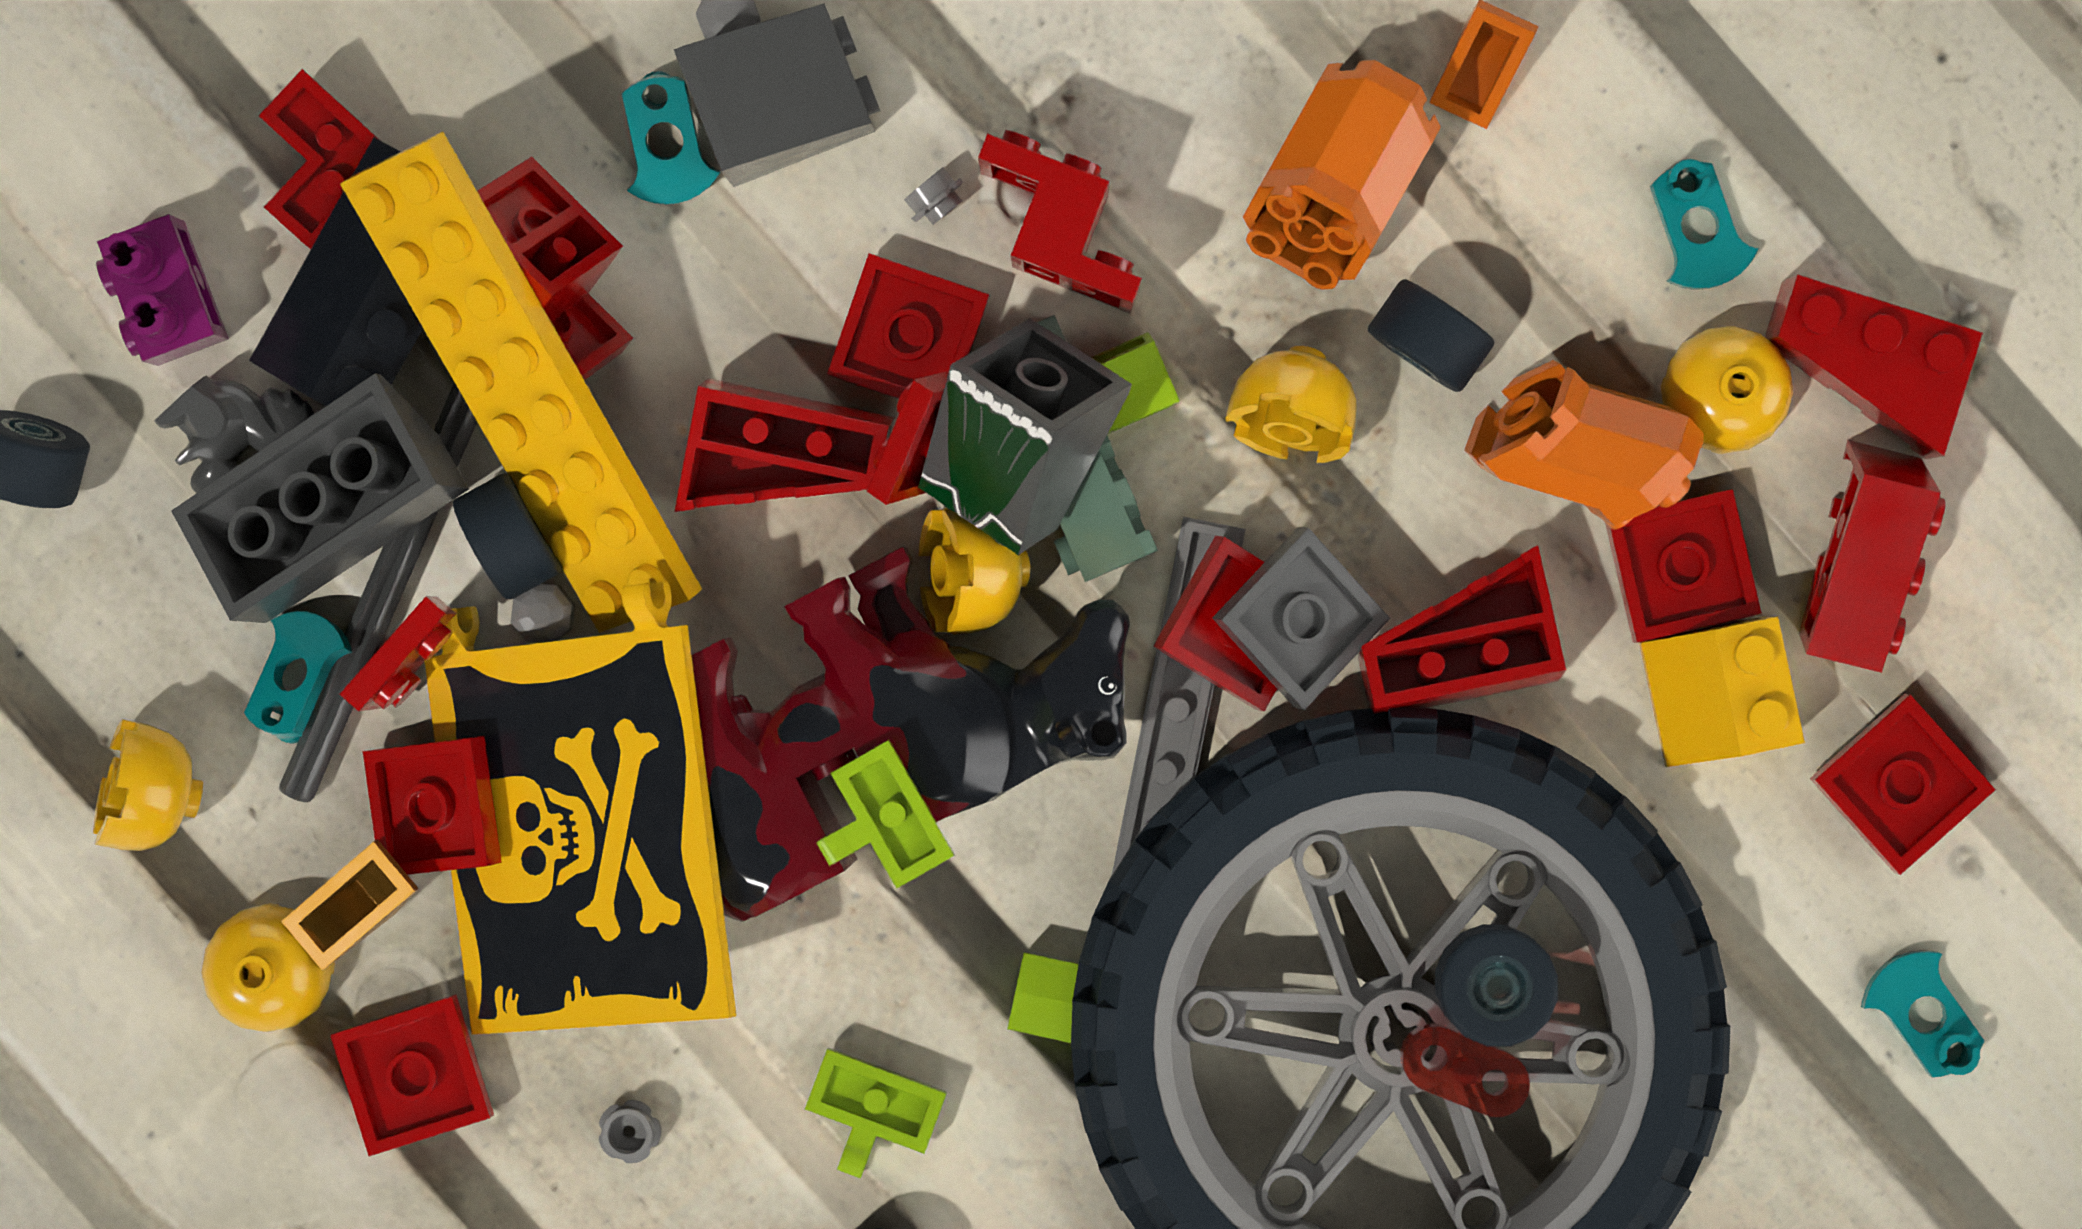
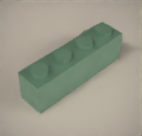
(1103, 518)

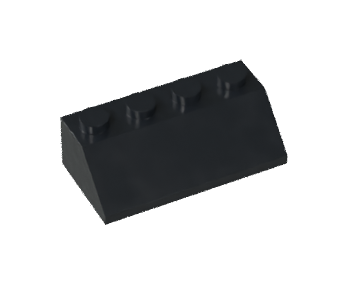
(341, 310)

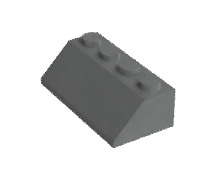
(318, 501)

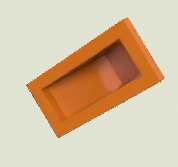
(1483, 63)

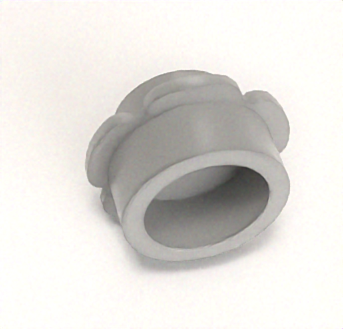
(934, 197)
(626, 1148)

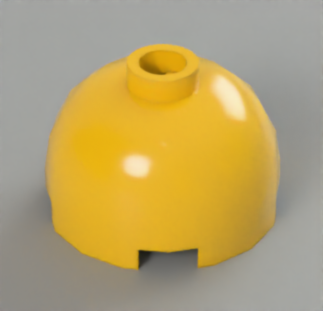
(1704, 378)
(1294, 403)
(970, 574)
(145, 789)
(261, 972)

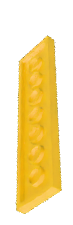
(517, 378)

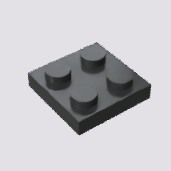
(1301, 618)

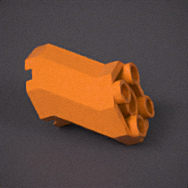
(1341, 173)
(1587, 444)

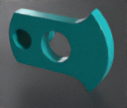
(665, 178)
(1706, 263)
(296, 637)
(1898, 986)

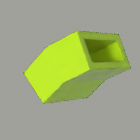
(1143, 367)
(1044, 998)

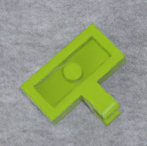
(887, 816)
(874, 1105)

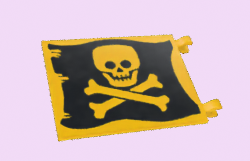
(600, 826)

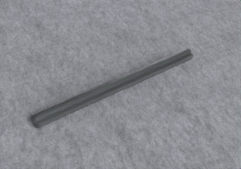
(369, 624)

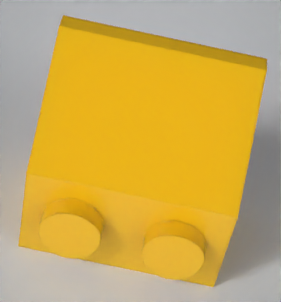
(1722, 692)

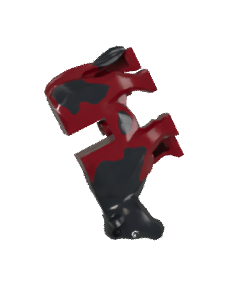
(952, 714)

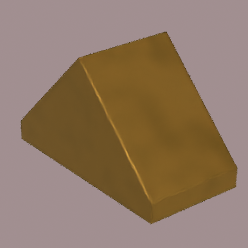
(350, 905)

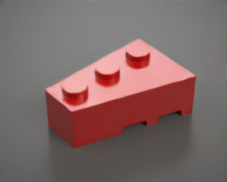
(1879, 357)
(774, 446)
(1871, 558)
(1471, 645)

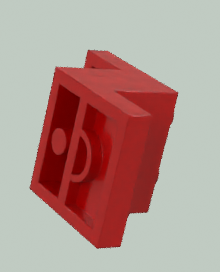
(1060, 219)
(562, 258)

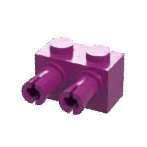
(160, 291)

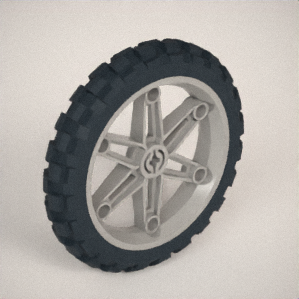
(1365, 772)

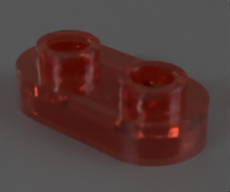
(1463, 1070)

